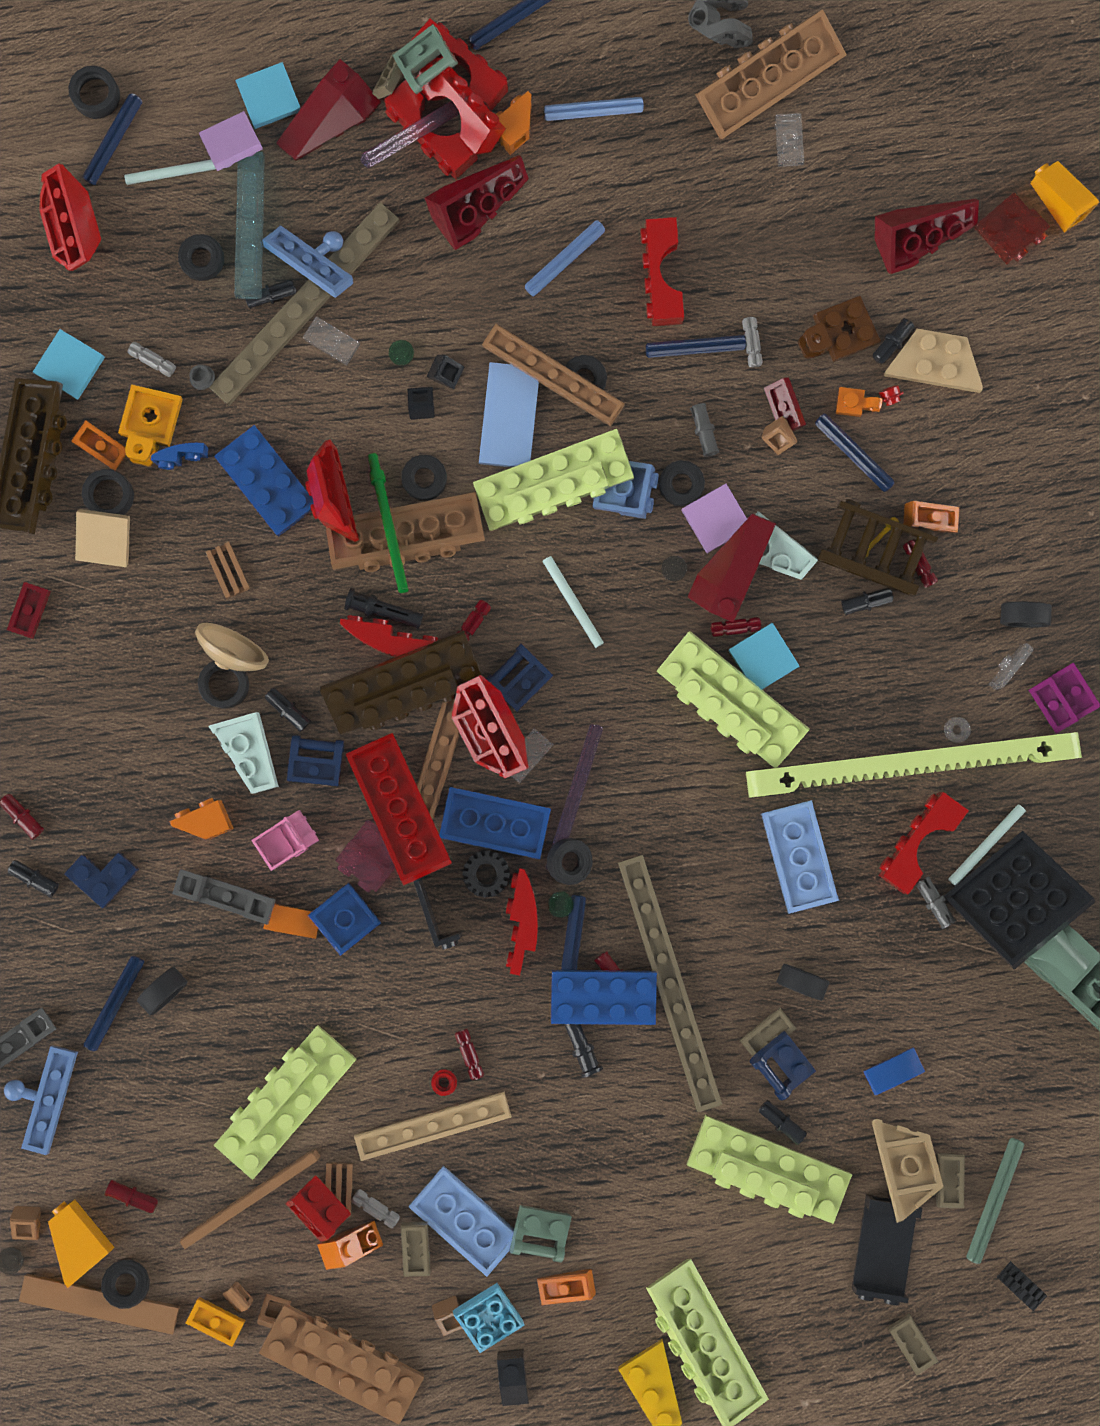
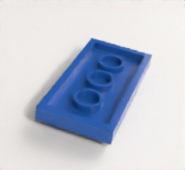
(265, 480)
(494, 823)
(603, 997)

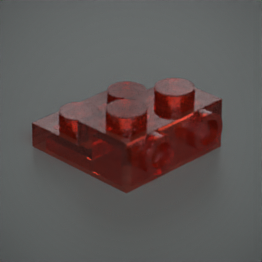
(1012, 229)

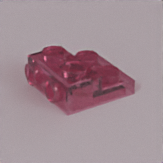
(367, 858)

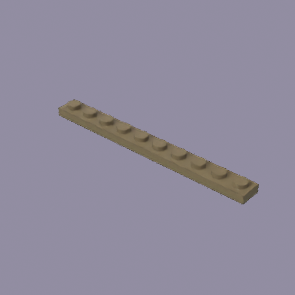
(301, 307)
(670, 983)

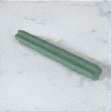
(995, 1200)

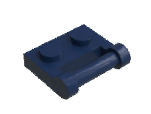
(526, 683)
(315, 769)
(789, 1059)

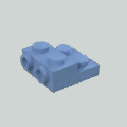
(632, 496)

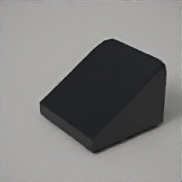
(445, 371)
(421, 403)

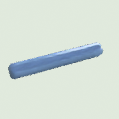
(593, 108)
(564, 258)

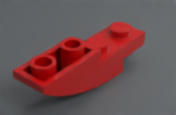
(380, 636)
(523, 910)

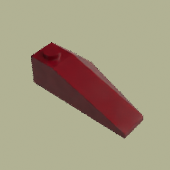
(333, 107)
(470, 202)
(915, 231)
(727, 576)

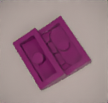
(1064, 697)

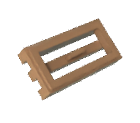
(219, 550)
(339, 1165)

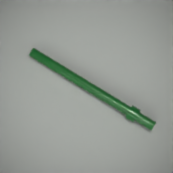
(378, 480)

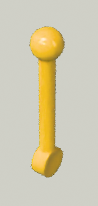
(879, 536)

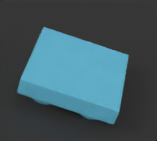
(268, 95)
(69, 363)
(764, 657)
(488, 1317)

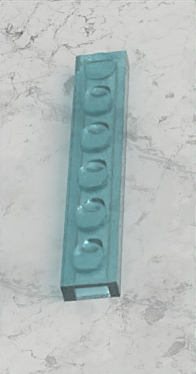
(249, 227)

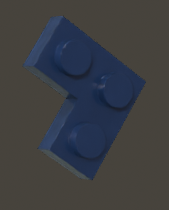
(98, 883)

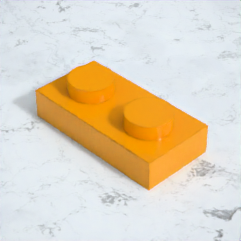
(215, 1321)

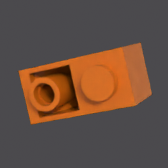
(517, 122)
(204, 822)
(350, 1245)

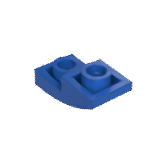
(172, 456)
(894, 1071)

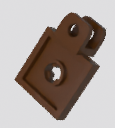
(829, 336)

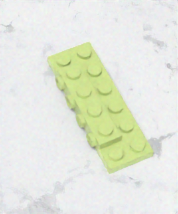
(554, 480)
(731, 701)
(284, 1101)
(768, 1170)
(705, 1344)

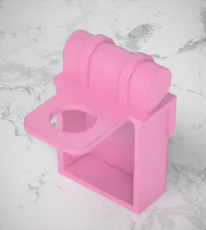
(285, 840)

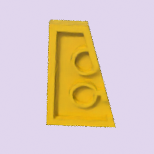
(652, 1385)

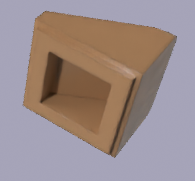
(779, 435)
(25, 1223)
(238, 1297)
(270, 1310)
(444, 1315)

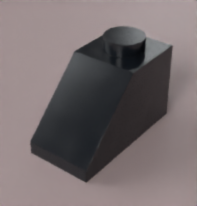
(512, 1377)

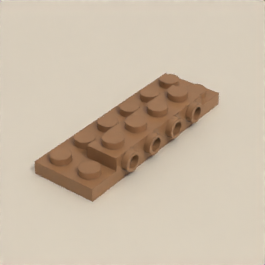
(770, 73)
(420, 529)
(342, 1363)

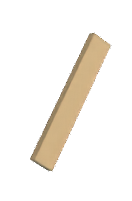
(432, 1126)

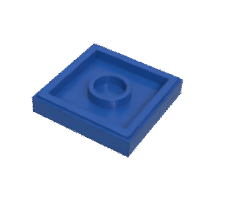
(344, 919)

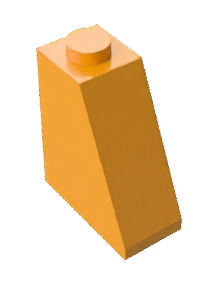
(1063, 195)
(76, 1241)

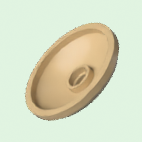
(230, 648)

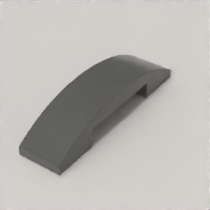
(224, 896)
(25, 1036)

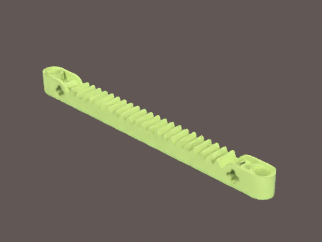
(1057, 748)

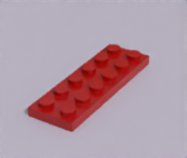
(398, 809)

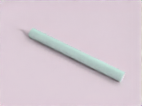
(168, 172)
(573, 602)
(987, 844)

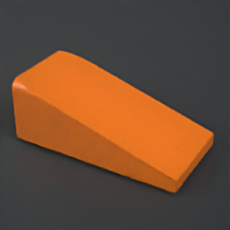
(99, 445)
(931, 516)
(291, 921)
(567, 1287)

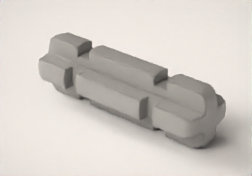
(752, 342)
(151, 359)
(375, 1208)

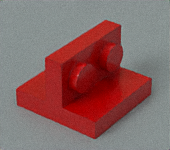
(318, 1209)

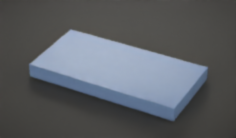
(508, 416)
(799, 857)
(464, 1220)

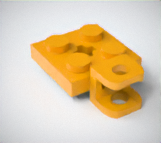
(145, 434)

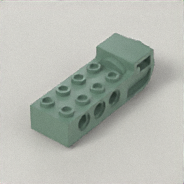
(1072, 971)

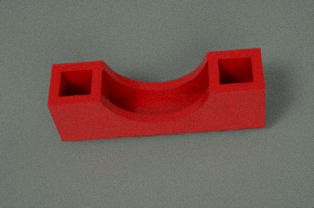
(485, 81)
(478, 124)
(450, 151)
(665, 302)
(903, 868)

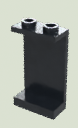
(445, 942)
(883, 1252)

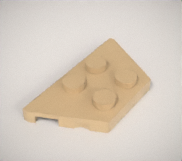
(938, 361)
(908, 1167)

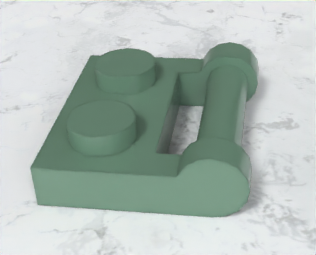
(421, 52)
(541, 1224)

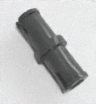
(704, 430)
(935, 902)

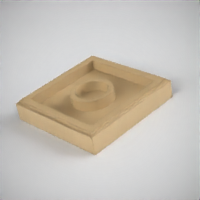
(102, 538)

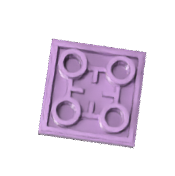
(230, 141)
(714, 517)

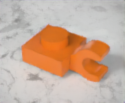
(852, 402)

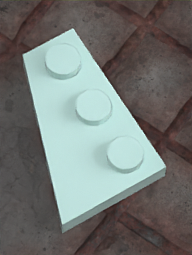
(786, 554)
(248, 749)

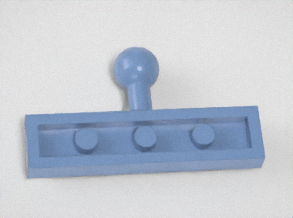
(311, 261)
(47, 1099)

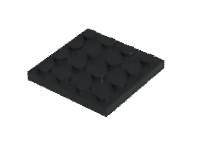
(1019, 899)

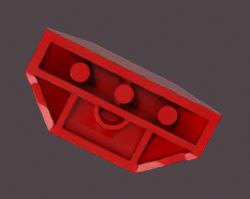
(68, 218)
(330, 492)
(489, 728)

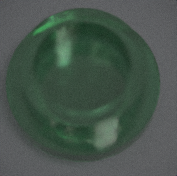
(401, 352)
(560, 904)

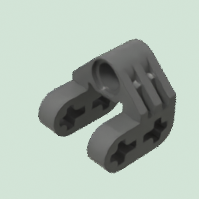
(725, 31)

